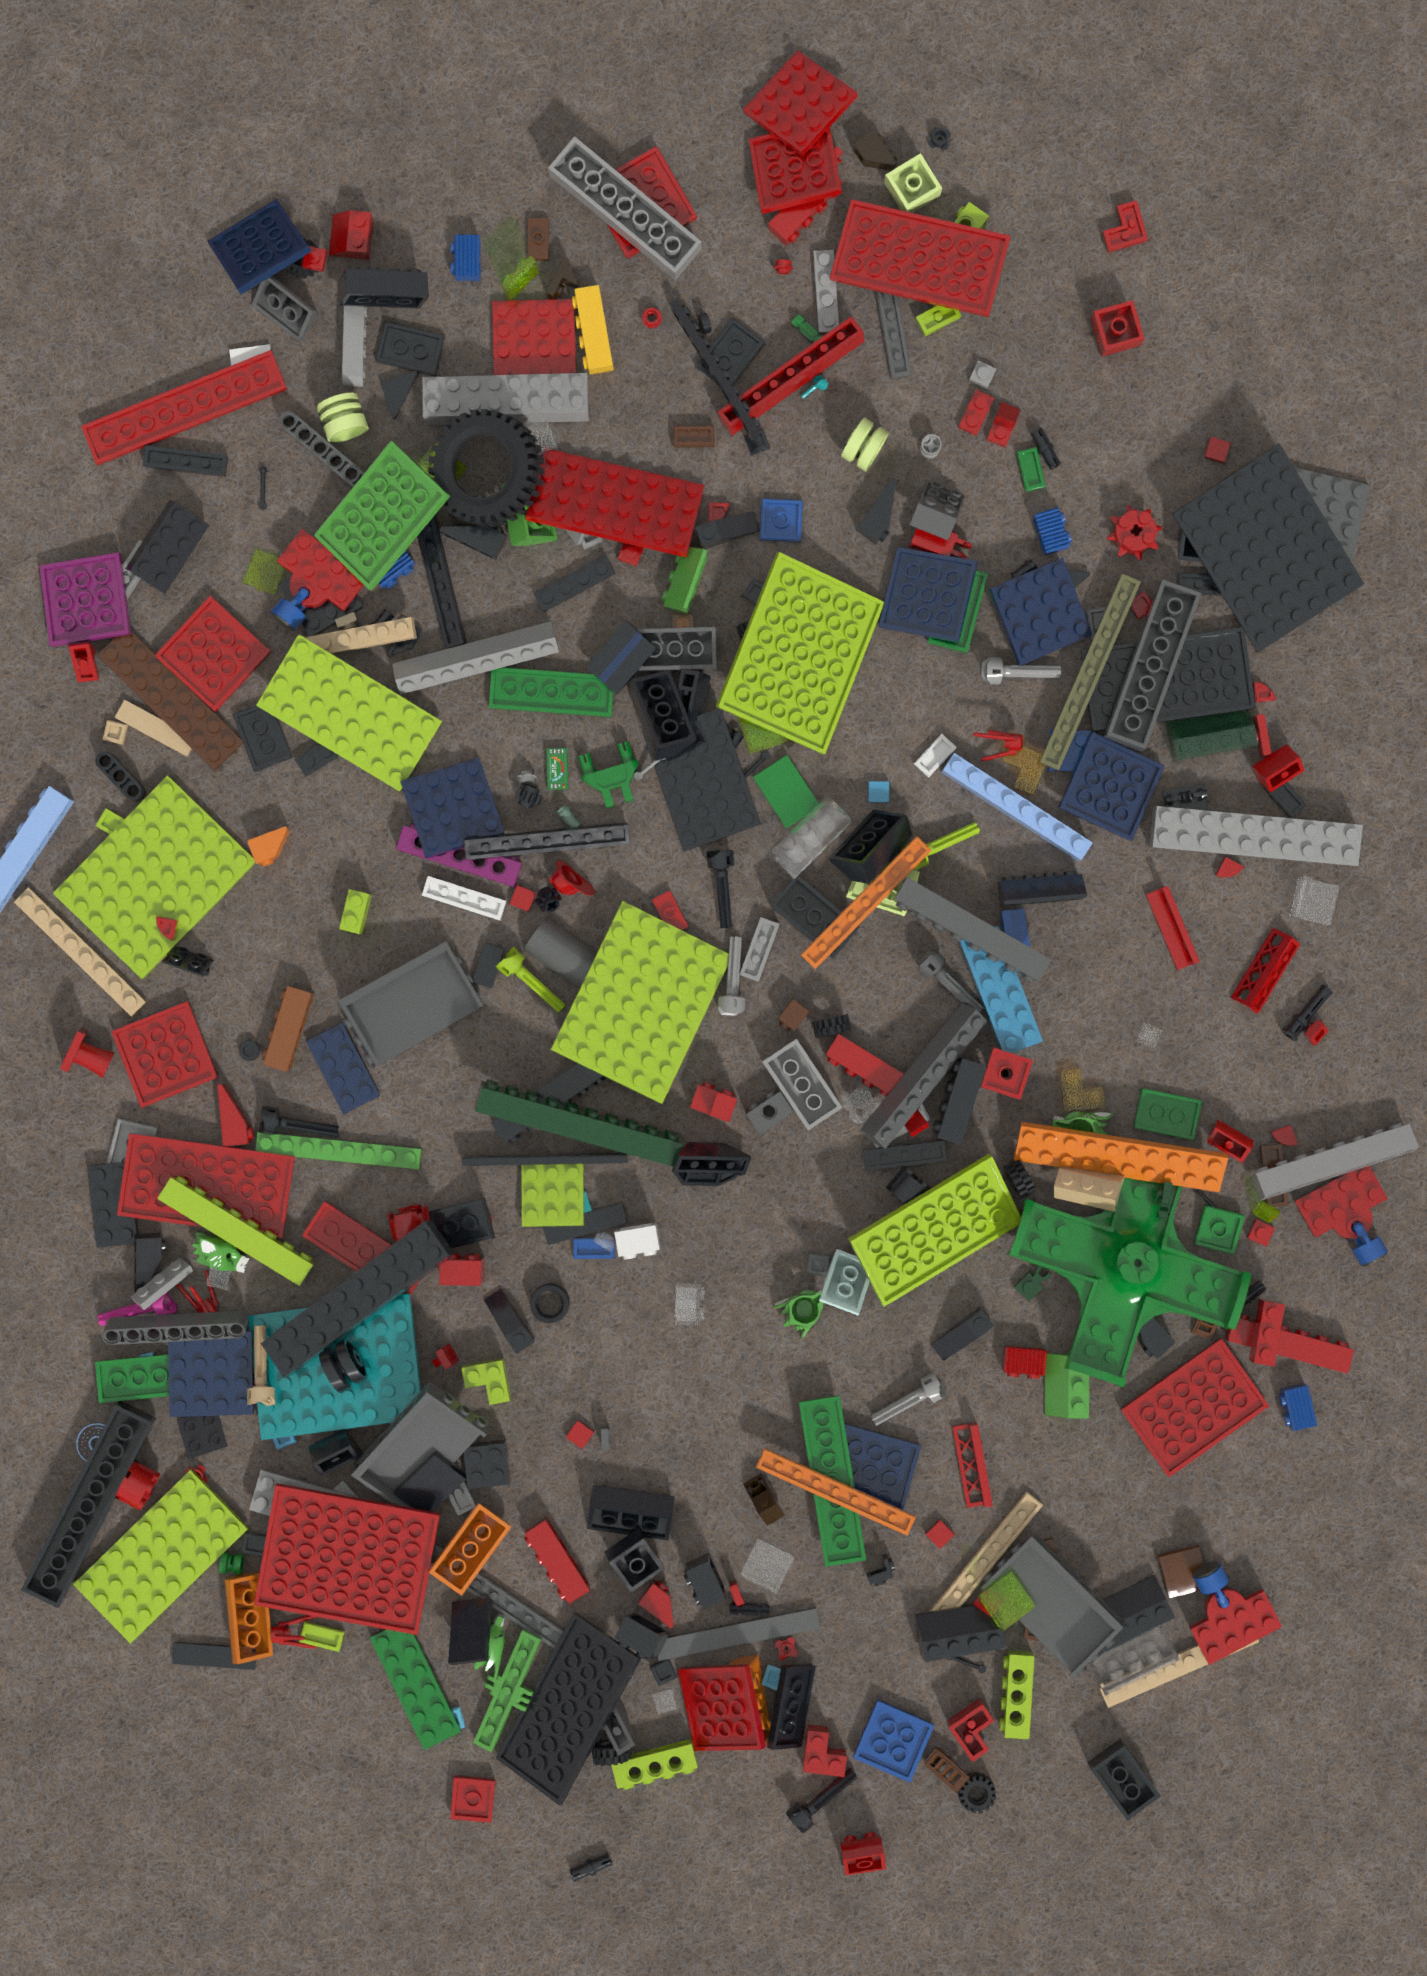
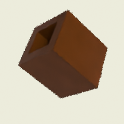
(792, 1016)

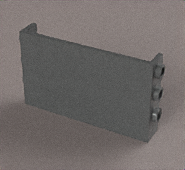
(409, 1004)
(426, 1425)
(1067, 1611)

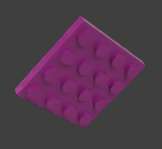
(85, 599)

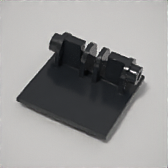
(1186, 797)
(184, 959)
(201, 1434)

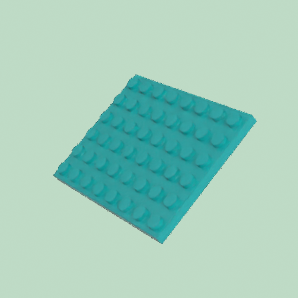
(311, 1404)

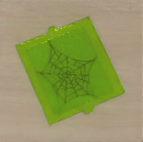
(264, 572)

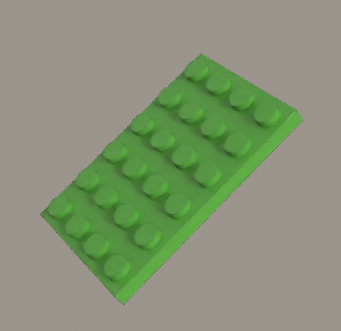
(381, 515)

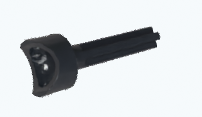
(721, 862)
(272, 1121)
(802, 1815)

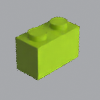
(355, 912)

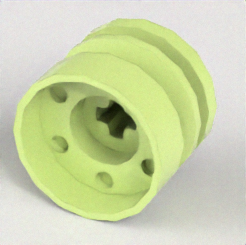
(342, 417)

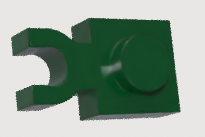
(1163, 1194)
(1030, 1284)

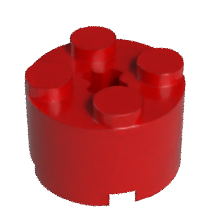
(407, 1220)
(137, 1485)

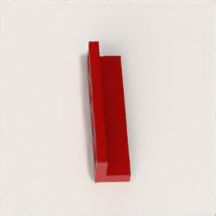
(1172, 928)
(1269, 972)
(980, 1465)

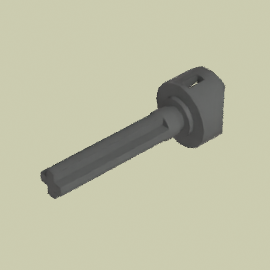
(945, 978)

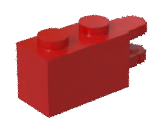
(933, 544)

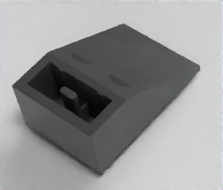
(937, 510)

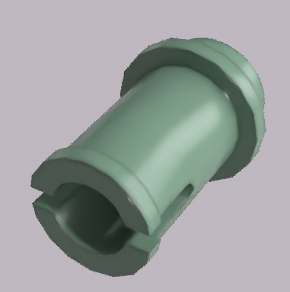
(568, 817)

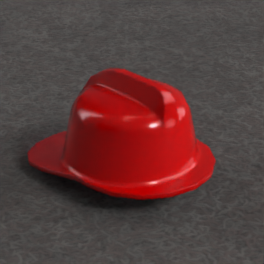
(569, 881)

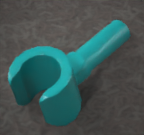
(818, 382)

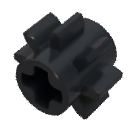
(528, 796)
(548, 899)

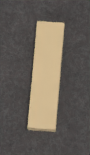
(151, 726)

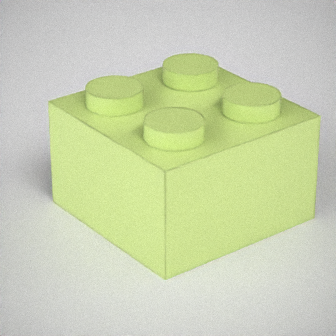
(913, 184)

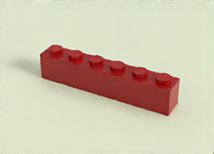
(1299, 1346)

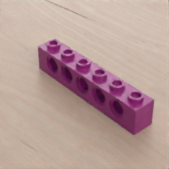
(508, 876)

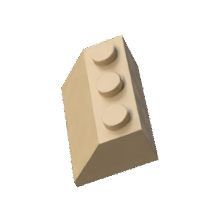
(1088, 1187)

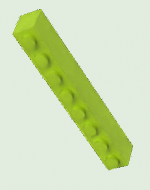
(235, 1230)

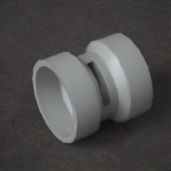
(934, 445)

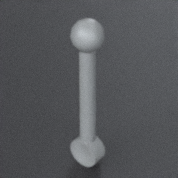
(638, 775)

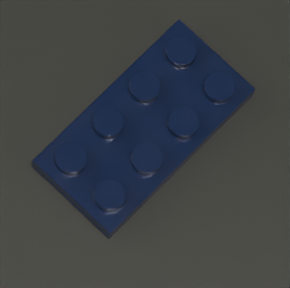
(343, 1068)

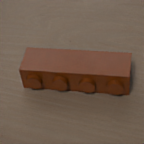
(288, 1028)

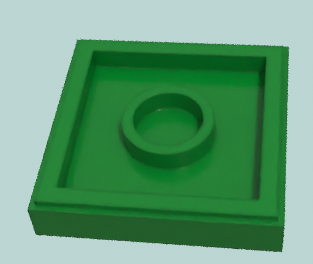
(1219, 1229)

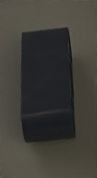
(111, 773)

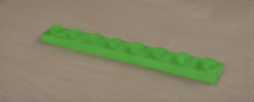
(339, 1150)

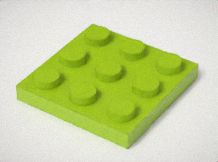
(553, 1195)

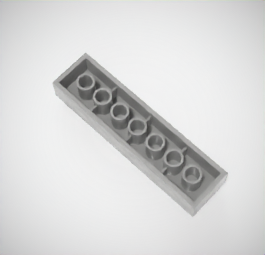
(625, 208)
(519, 396)

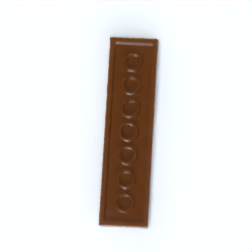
(170, 699)

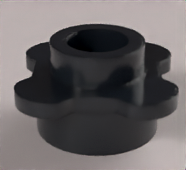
(943, 134)

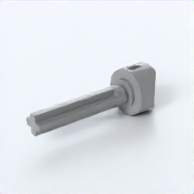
(1026, 671)
(732, 1003)
(929, 1389)

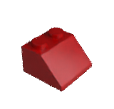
(351, 234)

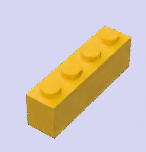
(594, 330)

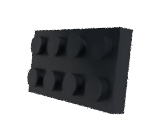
(105, 1194)
(791, 1706)

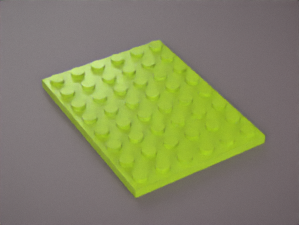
(800, 653)
(159, 863)
(641, 1002)

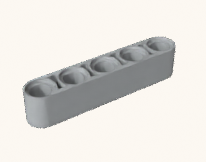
(354, 346)

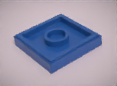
(781, 520)

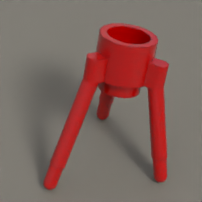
(1012, 741)
(202, 1306)
(283, 1636)

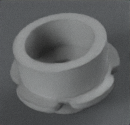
(526, 777)

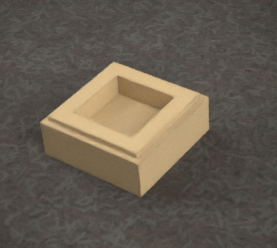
(115, 732)

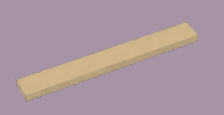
(989, 1553)

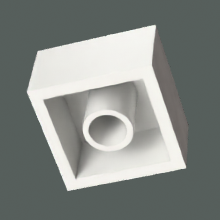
(637, 1240)

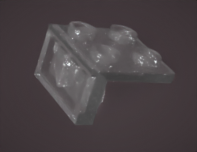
(1314, 901)

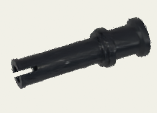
(1302, 1019)

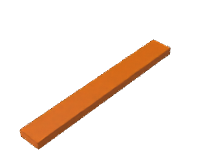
(866, 902)
(835, 1491)

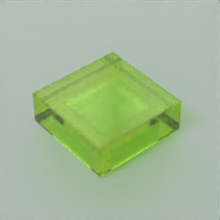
(1266, 1212)

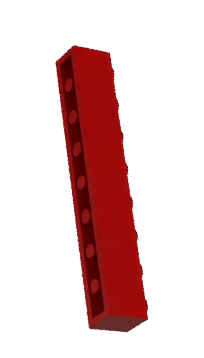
(795, 373)

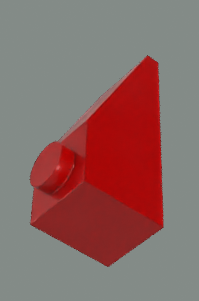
(234, 1124)

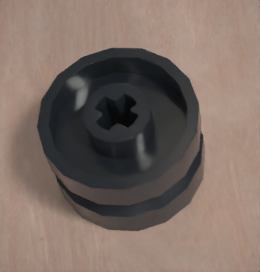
(343, 1365)

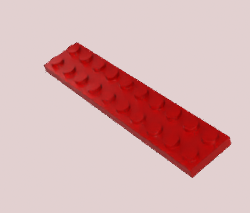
(184, 407)

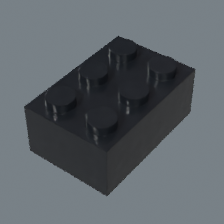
(1123, 1779)

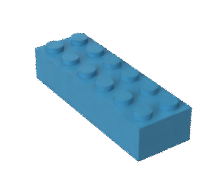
(1002, 1001)

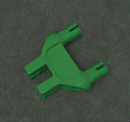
(611, 777)

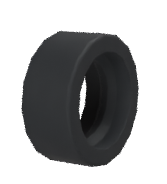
(549, 1318)

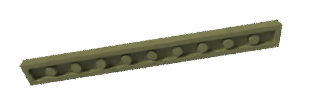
(1090, 672)

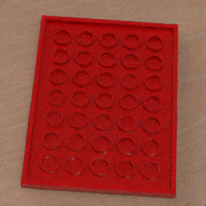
(346, 1559)

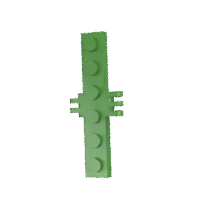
(508, 1690)

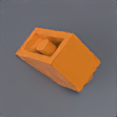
(268, 846)

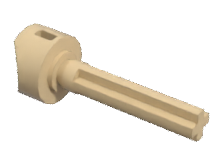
(260, 1391)

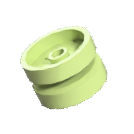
(863, 443)

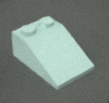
(845, 1283)

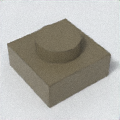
(347, 621)

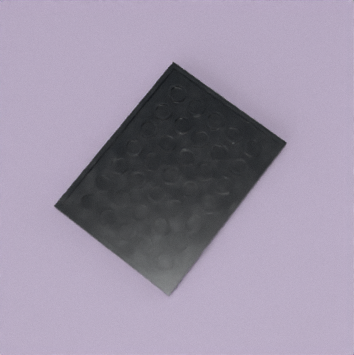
(1268, 548)

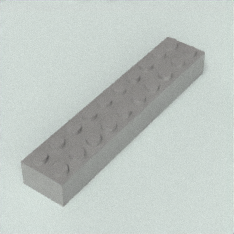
(1255, 835)

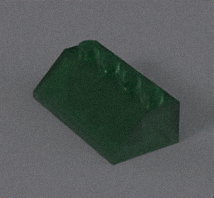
(1211, 735)

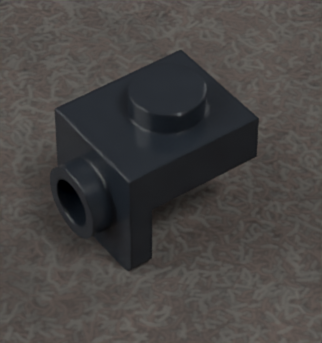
(880, 1576)

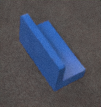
(1015, 925)

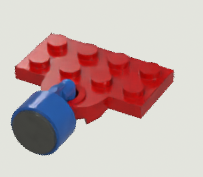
(315, 579)
(1346, 1209)
(1230, 1619)

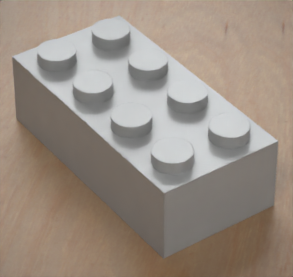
(802, 1084)

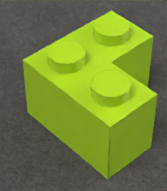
(489, 1373)

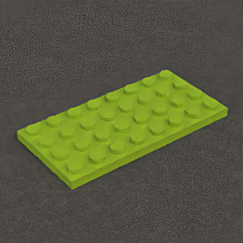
(349, 712)
(935, 1230)
(161, 1556)

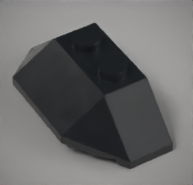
(709, 1164)

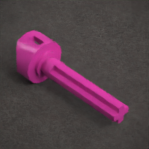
(162, 1306)

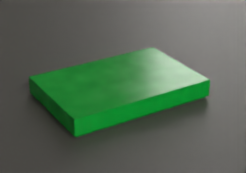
(786, 791)
(1167, 1114)

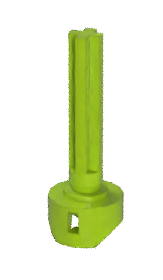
(948, 840)
(513, 964)

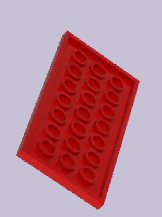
(920, 258)
(616, 503)
(241, 1178)

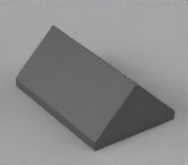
(284, 308)

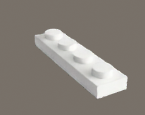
(464, 898)

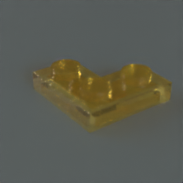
(1029, 767)
(1074, 1095)

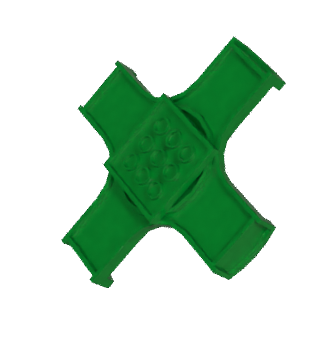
(1125, 1274)

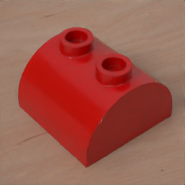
(863, 1854)

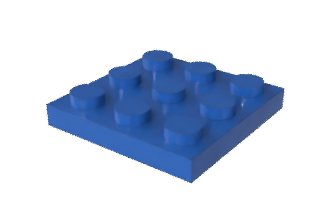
(893, 1740)

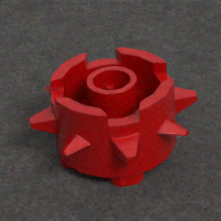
(1128, 542)

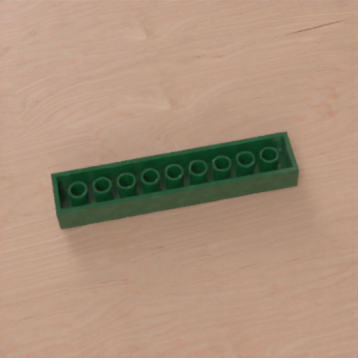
(577, 1123)

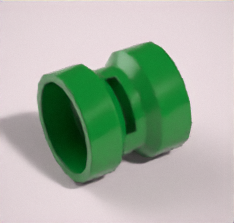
(231, 1563)

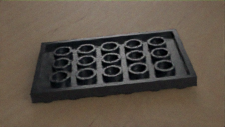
(707, 785)

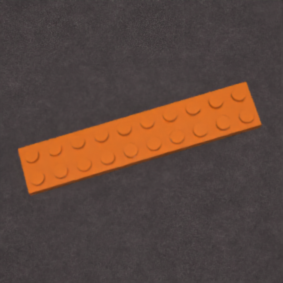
(1121, 1156)

